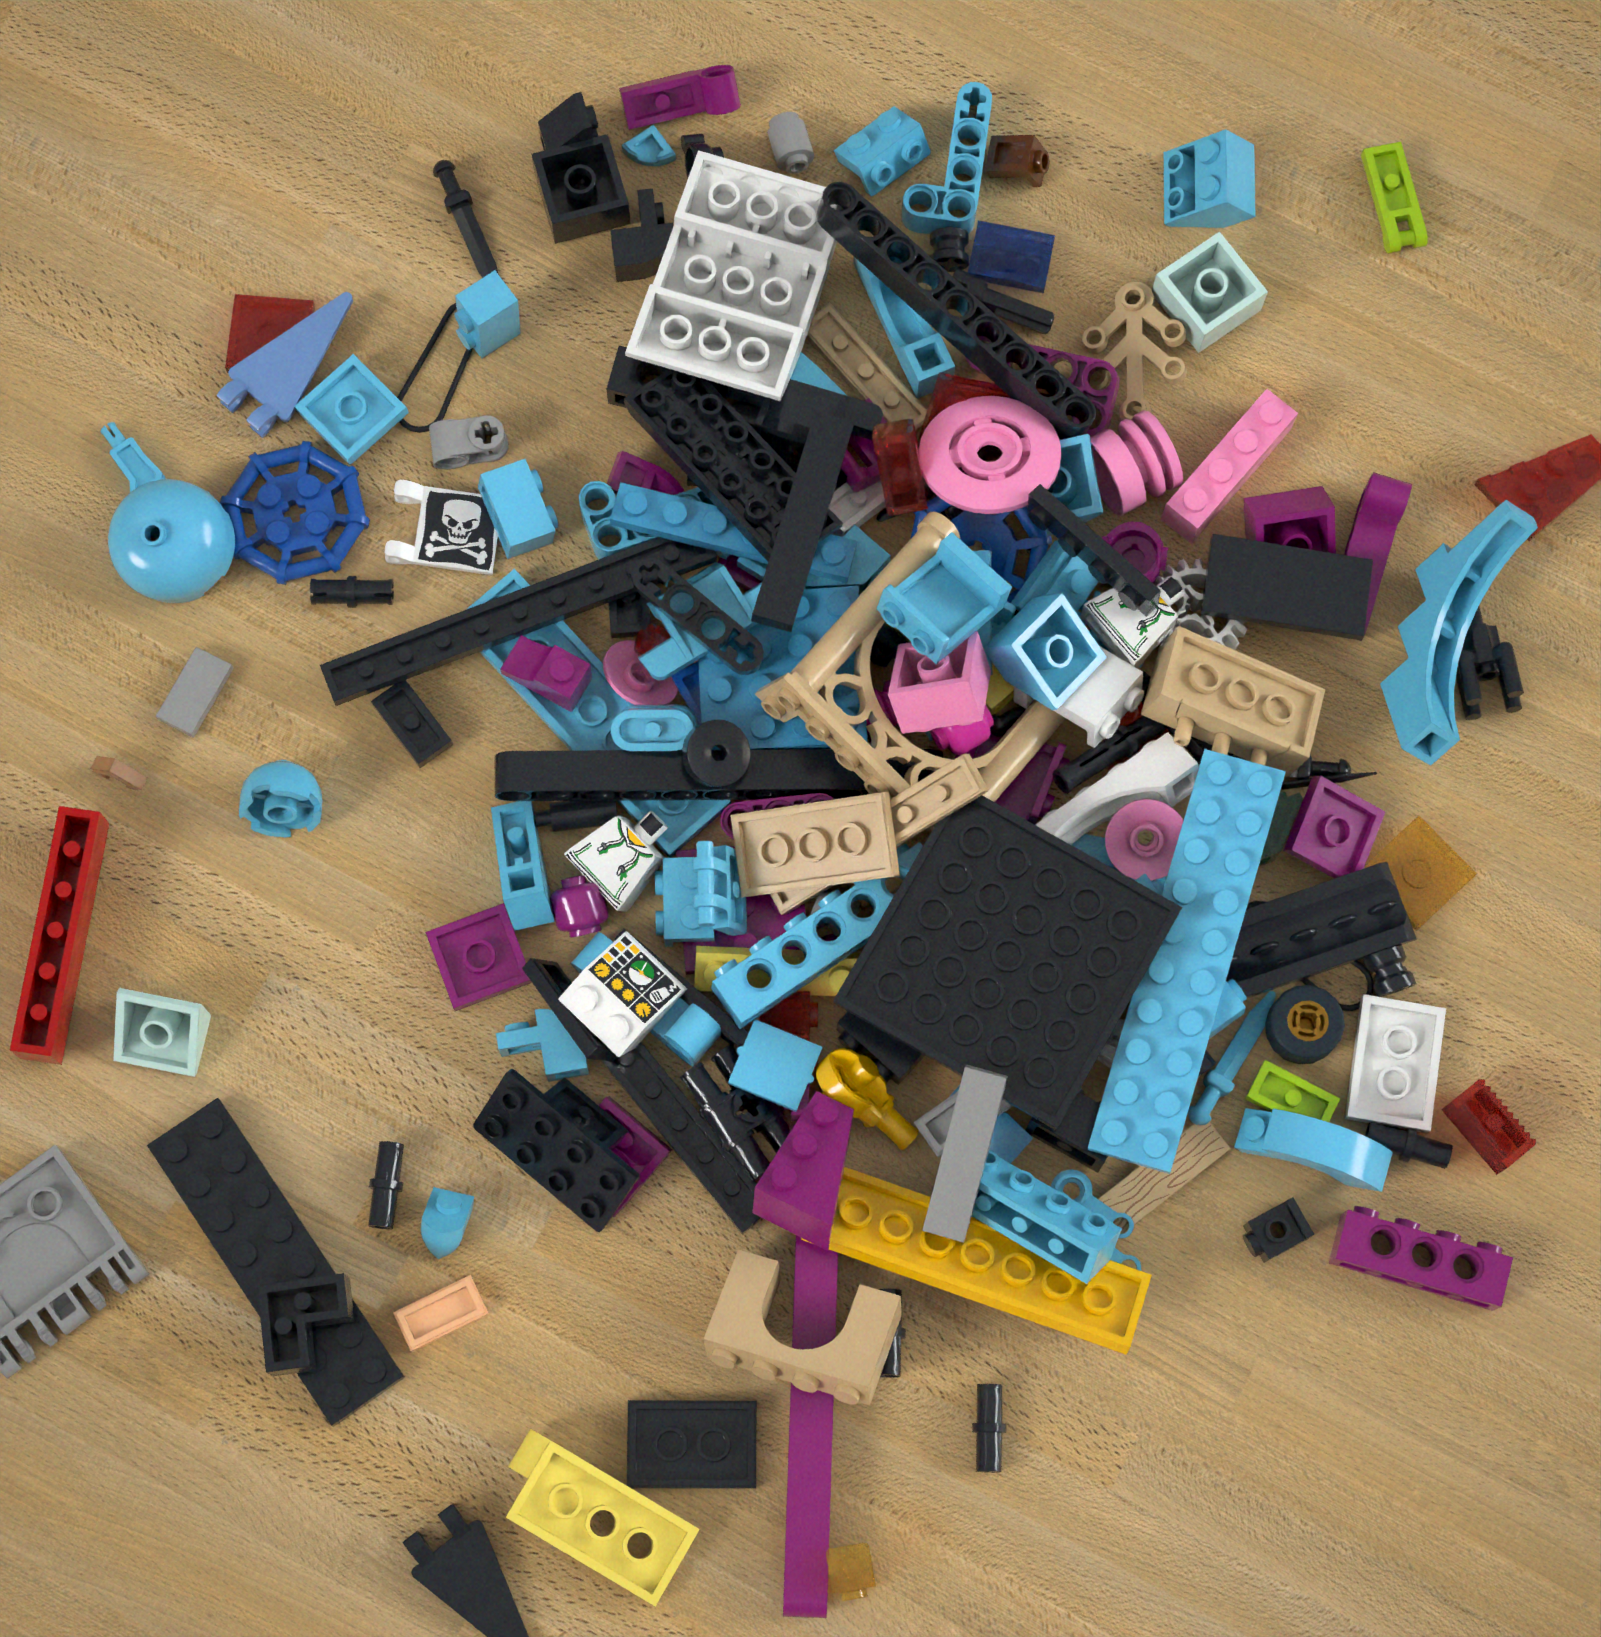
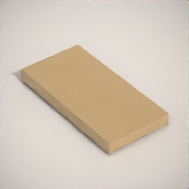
(815, 844)

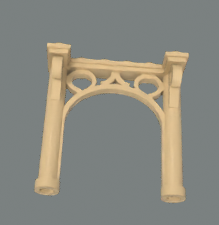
(855, 630)

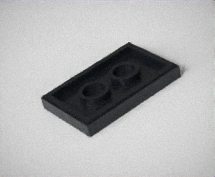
(691, 1444)

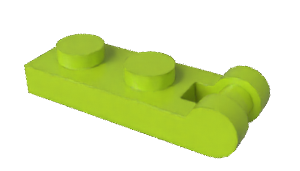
(1394, 196)

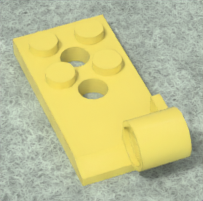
(565, 1495)

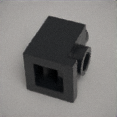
(1295, 1228)

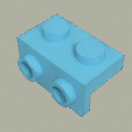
(884, 150)
(679, 919)

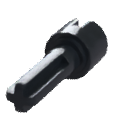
(1006, 306)

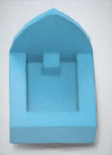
(445, 1221)

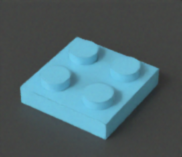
(351, 409)

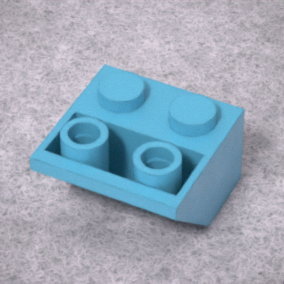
(1210, 182)

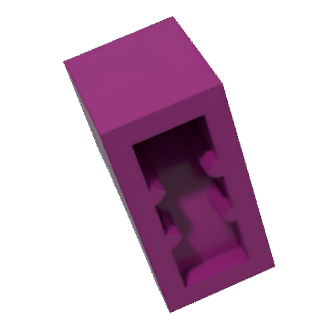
(548, 672)

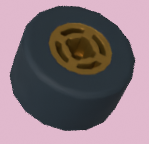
(1292, 1035)

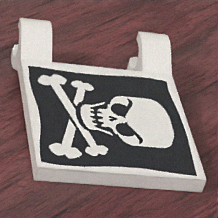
(451, 530)

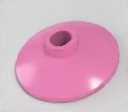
(631, 678)
(1136, 858)

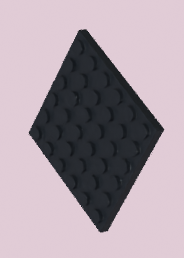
(1008, 955)

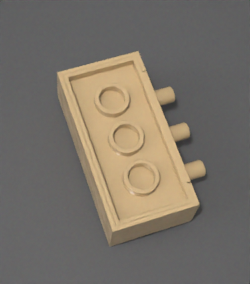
(1232, 702)

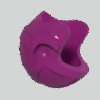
(1140, 547)

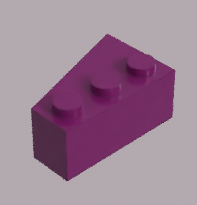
(807, 1172)

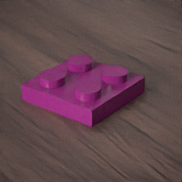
(1333, 829)
(478, 957)

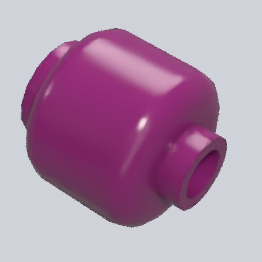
(578, 907)

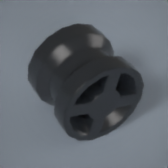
(949, 248)

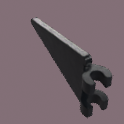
(467, 1576)

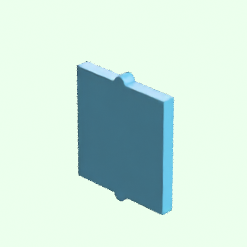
(775, 1065)

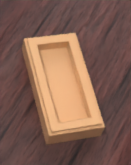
(441, 1313)

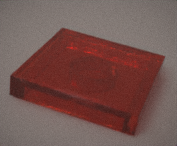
(259, 321)

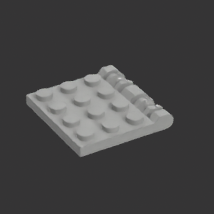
(49, 1245)

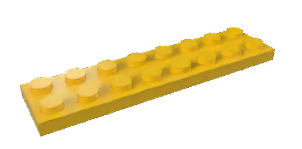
(885, 1228)

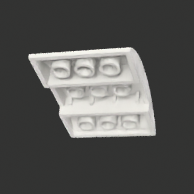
(736, 278)

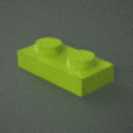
(1285, 1091)

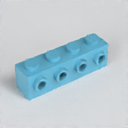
(1044, 1219)

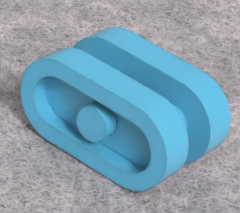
(653, 727)

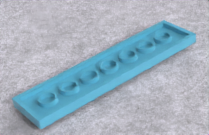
(591, 721)

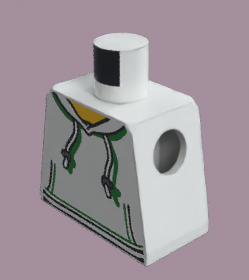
(1130, 632)
(620, 858)

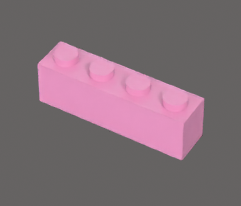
(1229, 466)

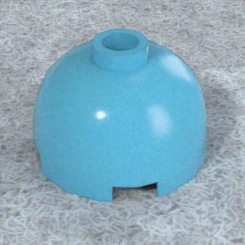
(281, 799)

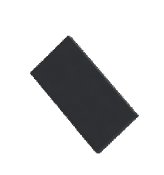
(1287, 587)

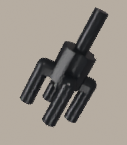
(1484, 659)

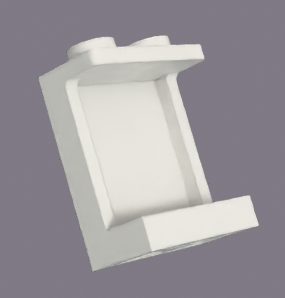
(1100, 699)

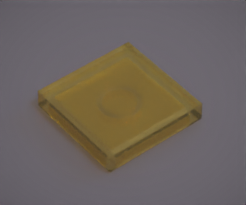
(1423, 870)

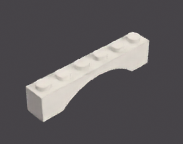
(1157, 772)

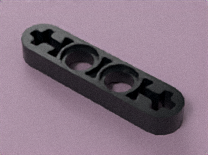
(701, 611)

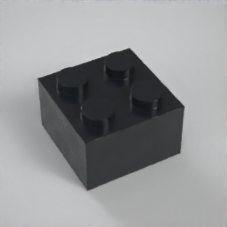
(581, 188)

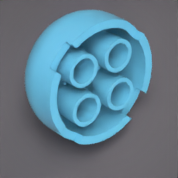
(191, 544)

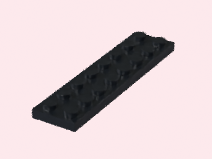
(269, 1244)

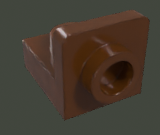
(1017, 158)

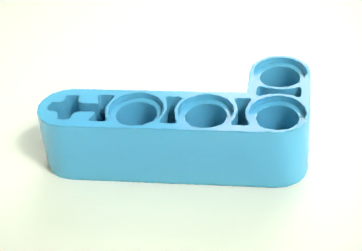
(961, 160)
(598, 522)
(683, 1029)

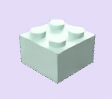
(1209, 291)

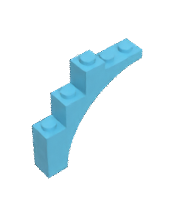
(1433, 635)

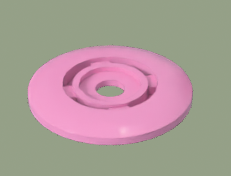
(994, 486)

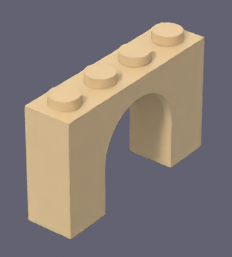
(843, 1367)

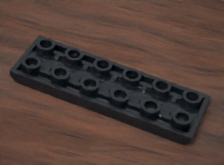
(719, 454)
(1319, 930)

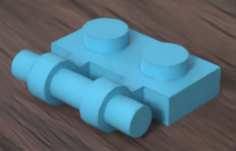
(719, 889)

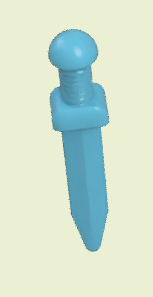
(1219, 1081)

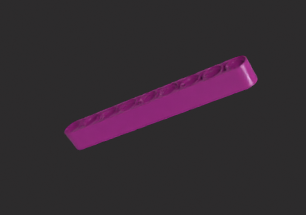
(810, 1440)

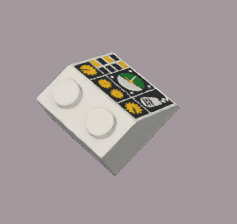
(622, 994)

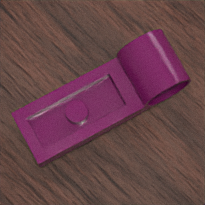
(681, 95)

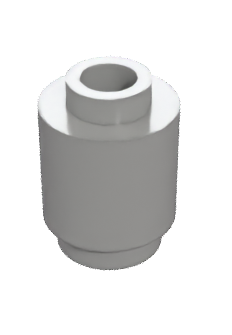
(790, 142)

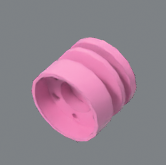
(1135, 463)

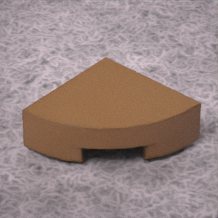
(112, 767)

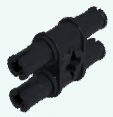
(737, 1130)

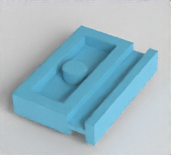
(1058, 574)

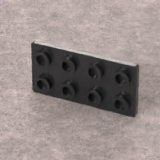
(561, 1144)

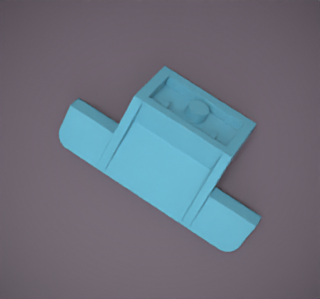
(681, 648)

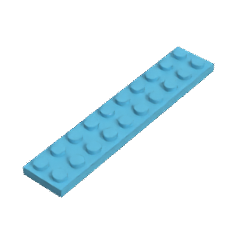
(1183, 986)

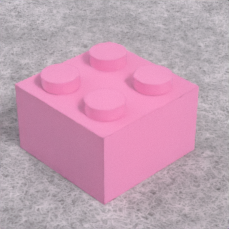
(940, 693)

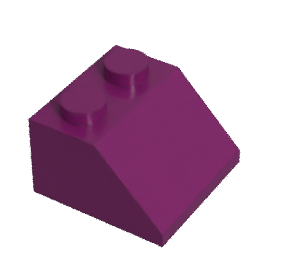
(1292, 519)

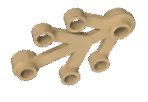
(1136, 344)

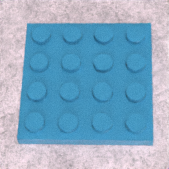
(732, 695)

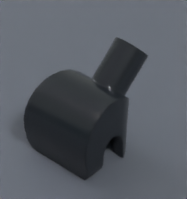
(886, 645)

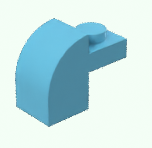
(559, 1050)

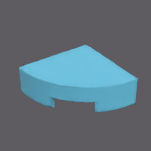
(649, 148)

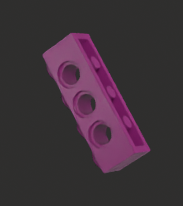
(1354, 1252)

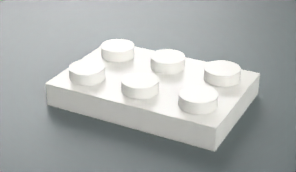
(1395, 1063)

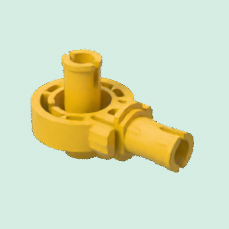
(865, 1092)

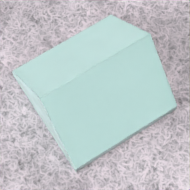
(159, 1032)

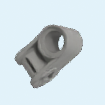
(462, 441)

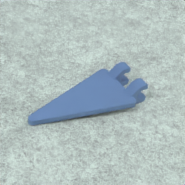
(284, 367)

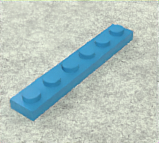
(709, 528)

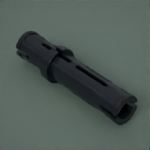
(1122, 743)

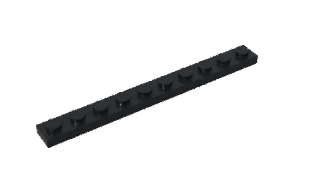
(503, 619)

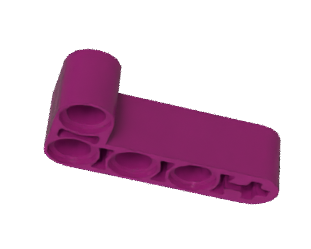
(1082, 370)
(1375, 526)

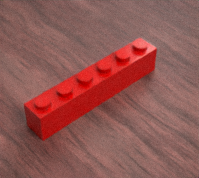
(59, 935)

